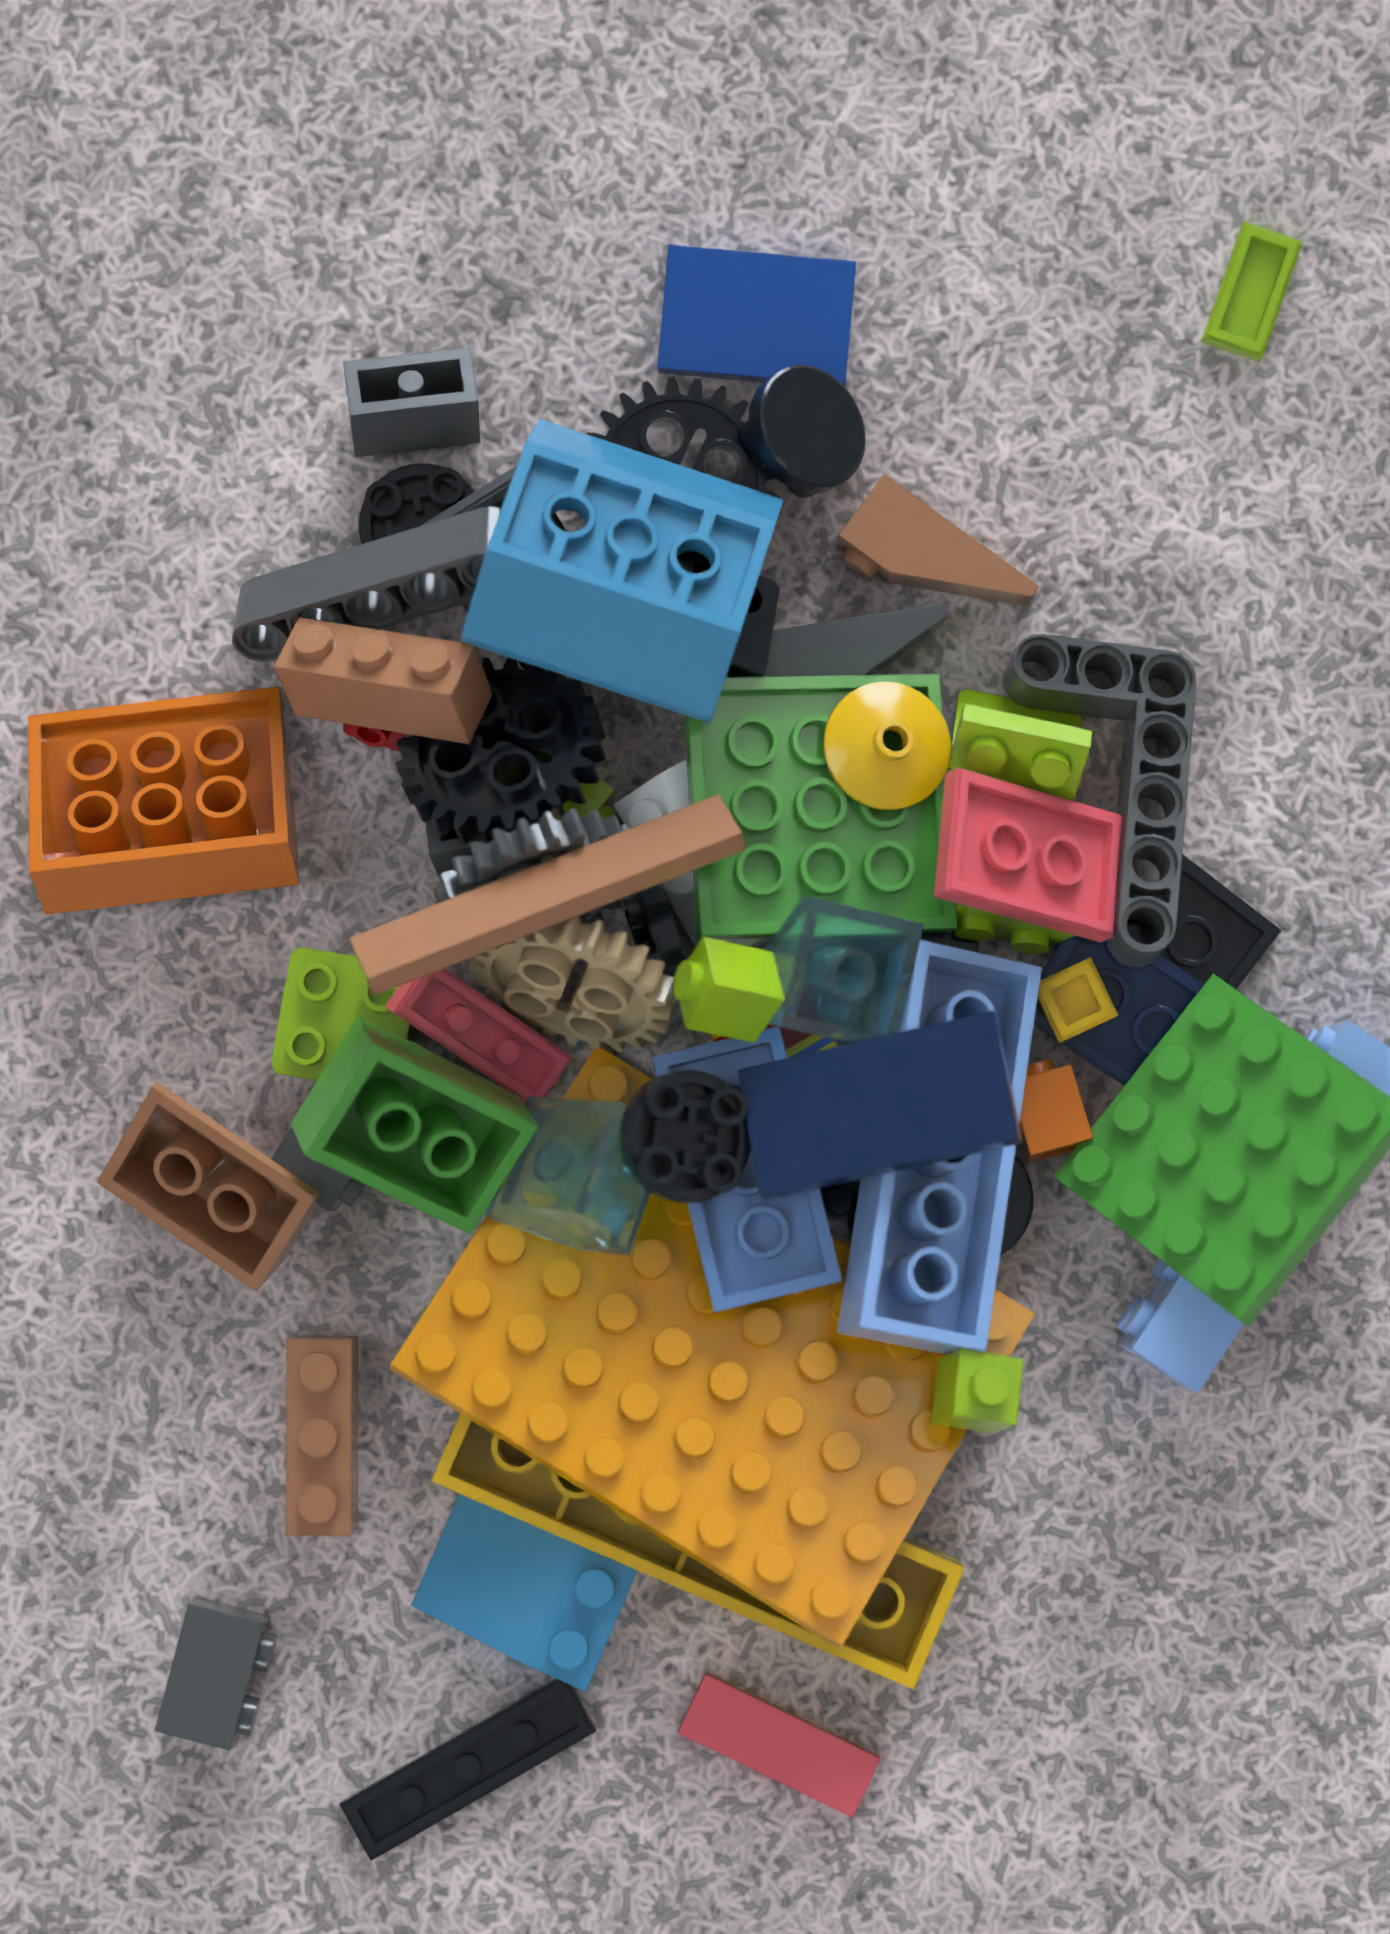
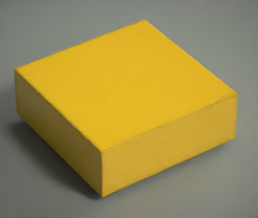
(1075, 1000)

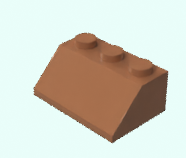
(209, 1187)

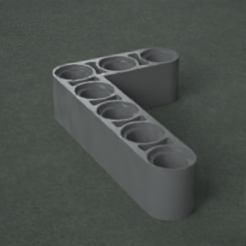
(368, 583)
(1141, 773)

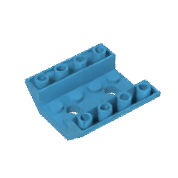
(612, 595)

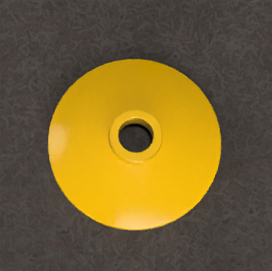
(866, 766)

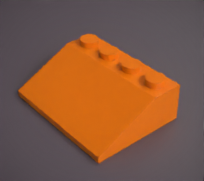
(160, 801)

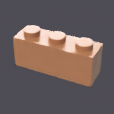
(384, 680)
(322, 1435)

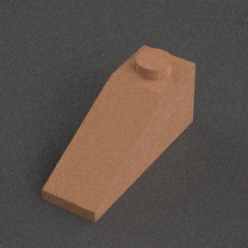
(921, 549)

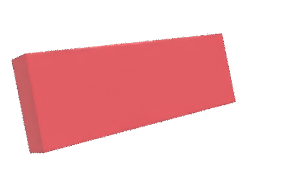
(480, 1033)
(779, 1744)

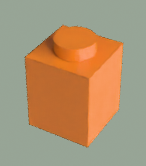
(1051, 1112)

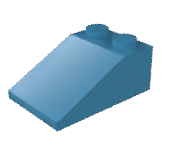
(524, 1591)

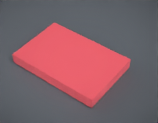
(1028, 855)

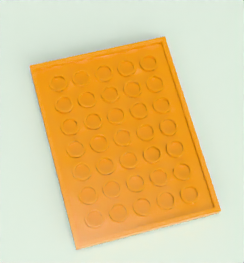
(722, 1432)

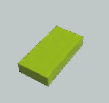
(1251, 291)

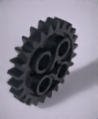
(687, 413)
(505, 752)

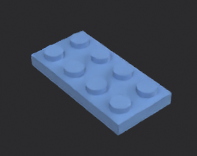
(748, 1243)

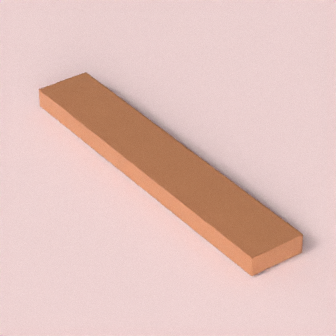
(547, 894)

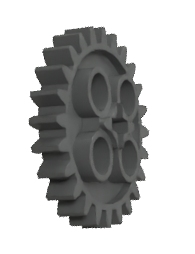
(526, 848)

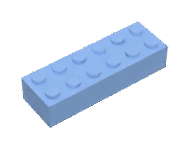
(934, 1231)
(1178, 1325)

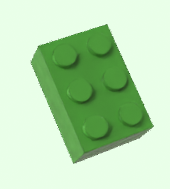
(413, 1125)

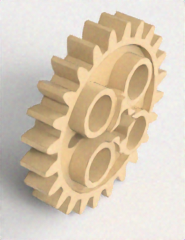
(616, 997)

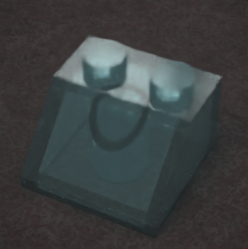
(844, 970)
(573, 1179)

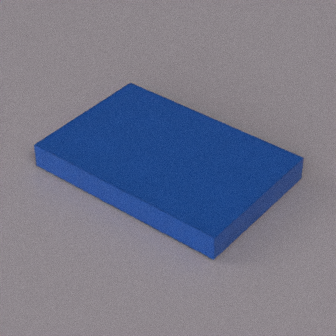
(754, 313)

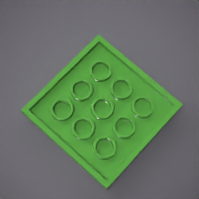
(795, 819)
(1232, 1149)

